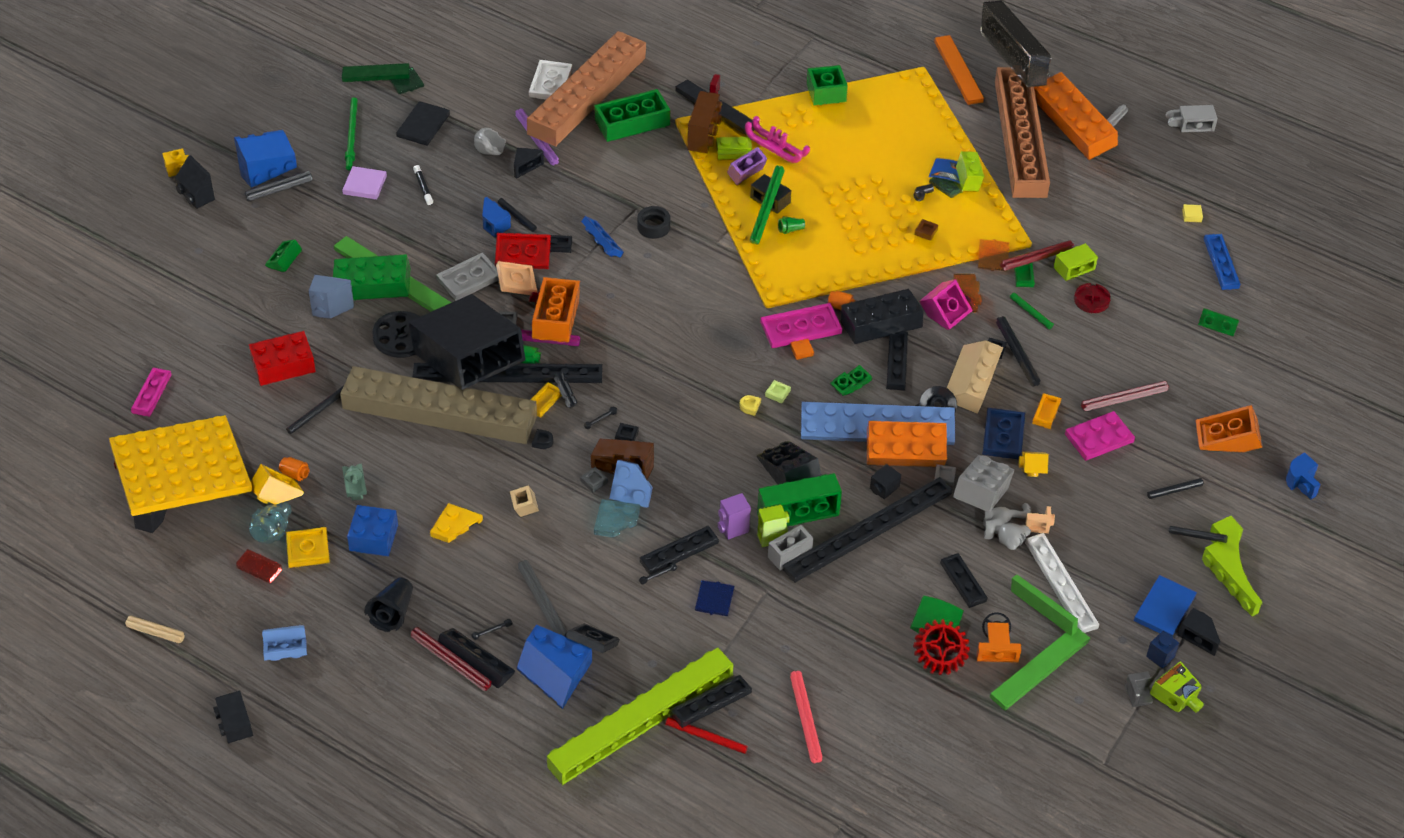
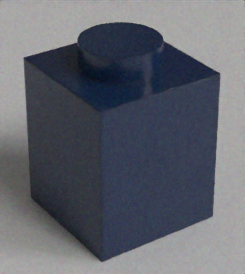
(1162, 649)

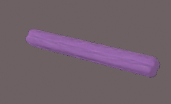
(548, 152)

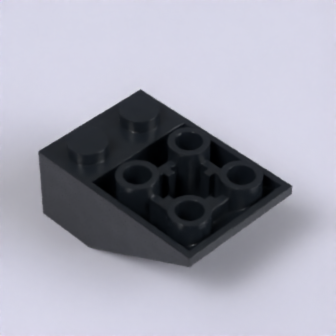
(789, 463)

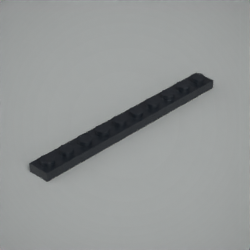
(526, 373)
(867, 529)

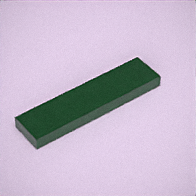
(375, 72)

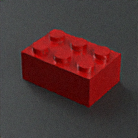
(282, 358)

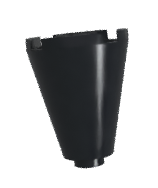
(390, 605)

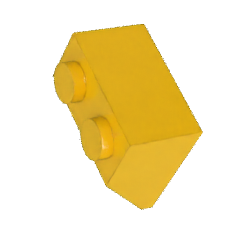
(274, 486)

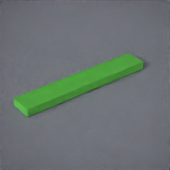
(1038, 669)

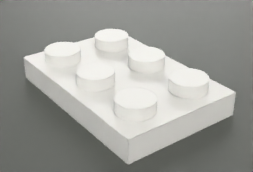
(549, 78)

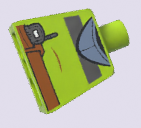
(1178, 689)

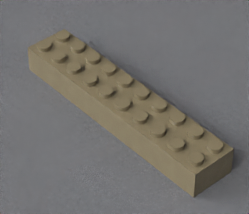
(439, 405)

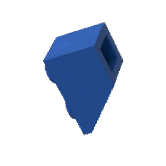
(495, 218)

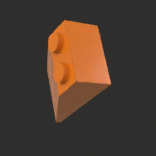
(1230, 431)

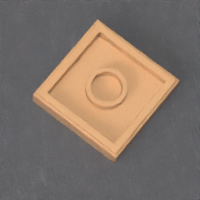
(516, 278)

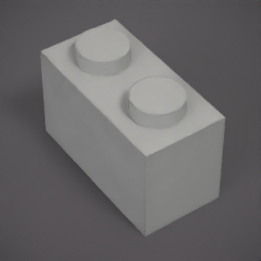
(789, 546)

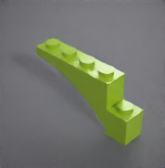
(1226, 564)

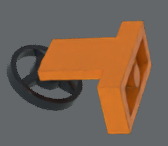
(999, 646)

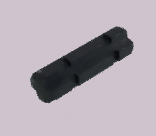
(565, 389)

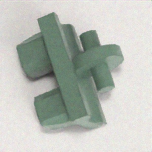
(354, 481)

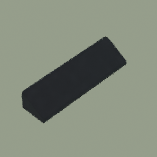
(476, 657)

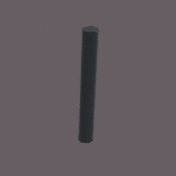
(517, 214)
(1175, 488)
(1198, 534)

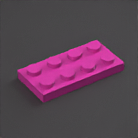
(801, 324)

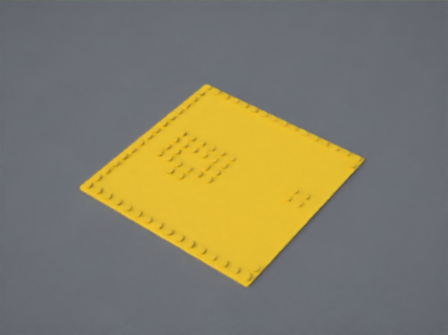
(856, 190)

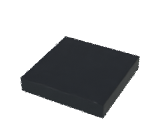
(593, 638)

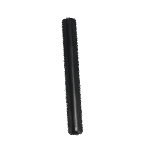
(1018, 351)

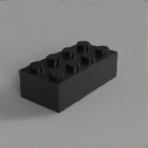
(881, 316)

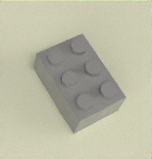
(983, 483)

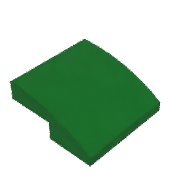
(935, 609)

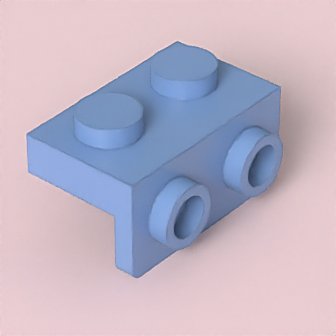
(284, 642)

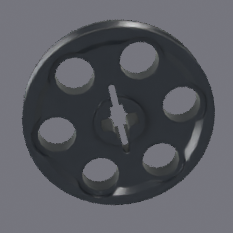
(394, 334)

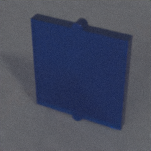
(714, 598)

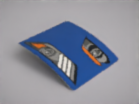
(945, 169)

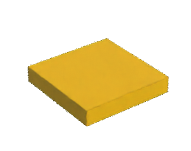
(307, 547)

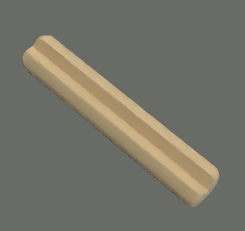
(155, 629)

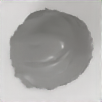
(489, 142)

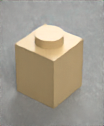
(524, 501)

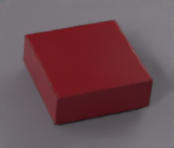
(715, 84)

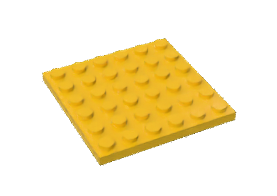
(179, 465)

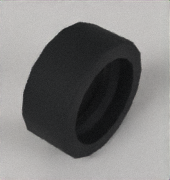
(653, 212)

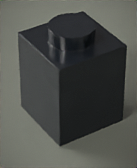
(885, 481)

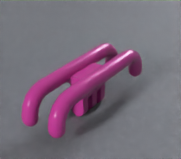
(775, 141)

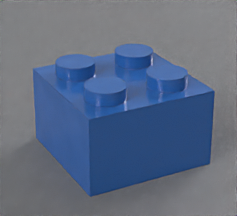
(372, 530)

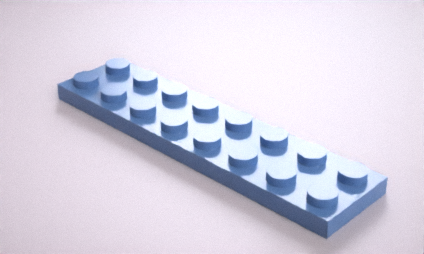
(850, 421)

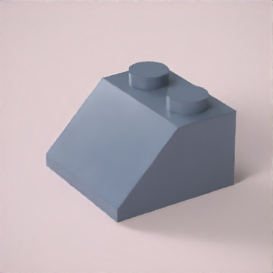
(330, 296)

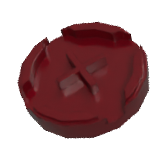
(1092, 298)

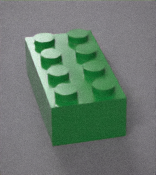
(632, 115)
(375, 276)
(804, 499)

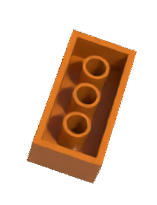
(555, 309)
(906, 443)

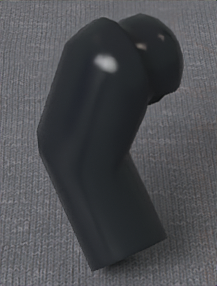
(920, 191)

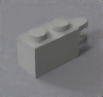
(1193, 118)

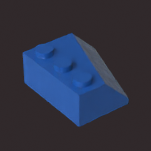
(264, 156)
(554, 663)

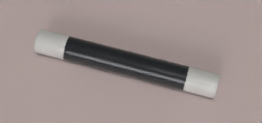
(423, 185)

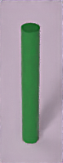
(1032, 311)

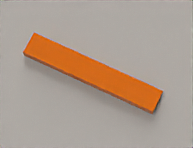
(959, 70)

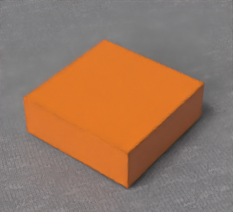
(802, 349)

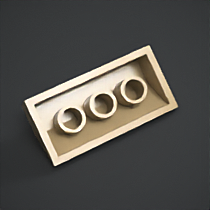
(974, 374)

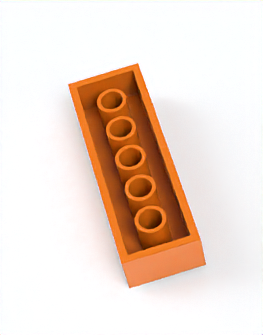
(1076, 116)

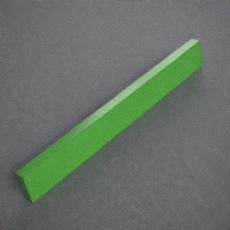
(417, 291)

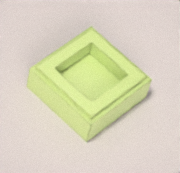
(778, 391)

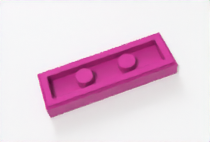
(151, 392)

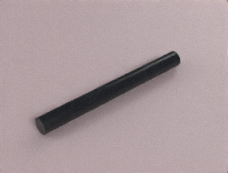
(315, 411)

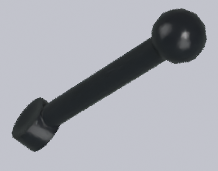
(613, 410)
(643, 579)
(507, 623)

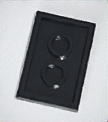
(423, 123)

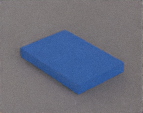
(1165, 606)

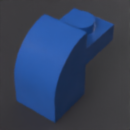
(1302, 474)

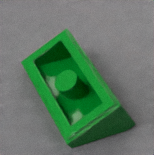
(284, 255)

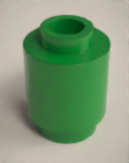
(532, 355)

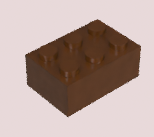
(704, 122)

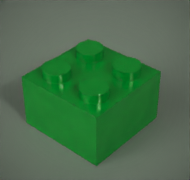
(827, 85)

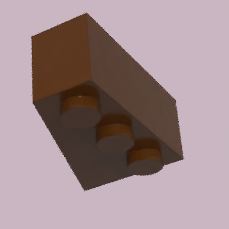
(610, 450)

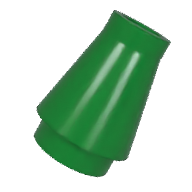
(789, 224)

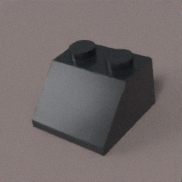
(195, 183)

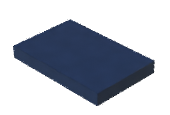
(1003, 433)

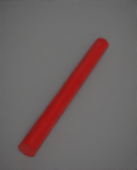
(708, 736)

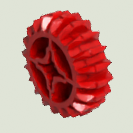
(948, 646)

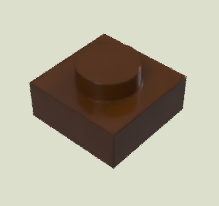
(926, 229)

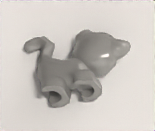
(1009, 533)

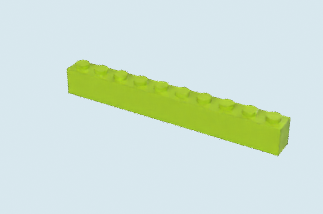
(638, 716)

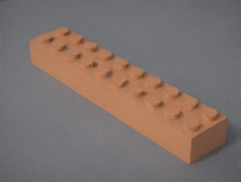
(586, 88)
(1021, 136)

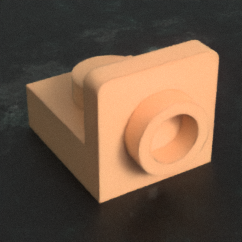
(1040, 522)

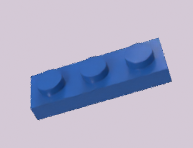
(602, 237)

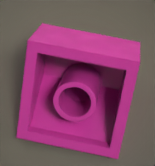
(946, 304)

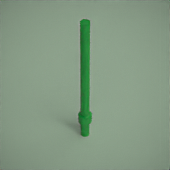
(350, 154)

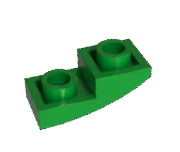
(852, 381)

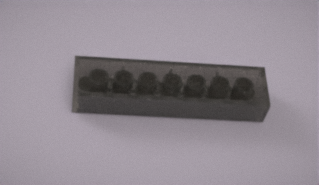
(1015, 43)

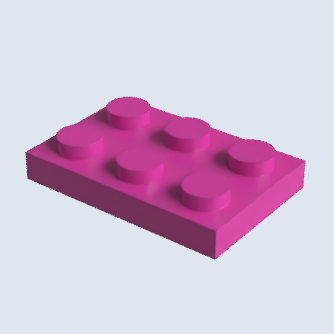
(1099, 435)

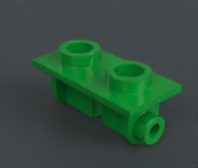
(1218, 322)

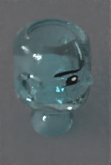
(270, 522)

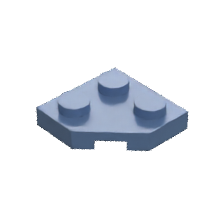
(630, 484)

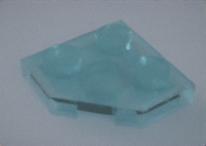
(615, 517)

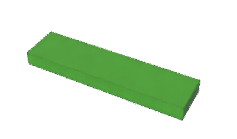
(1044, 605)

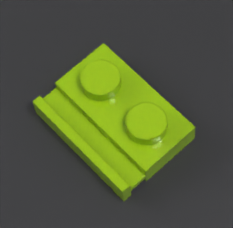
(733, 147)

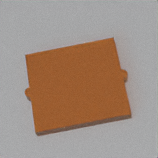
(992, 253)

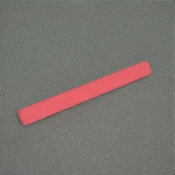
(806, 717)

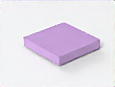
(364, 182)

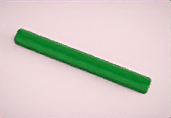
(767, 204)

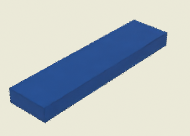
(1222, 261)

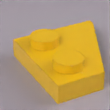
(454, 522)

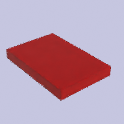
(523, 249)

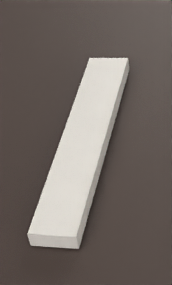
(1061, 582)

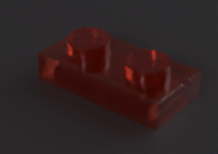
(259, 566)

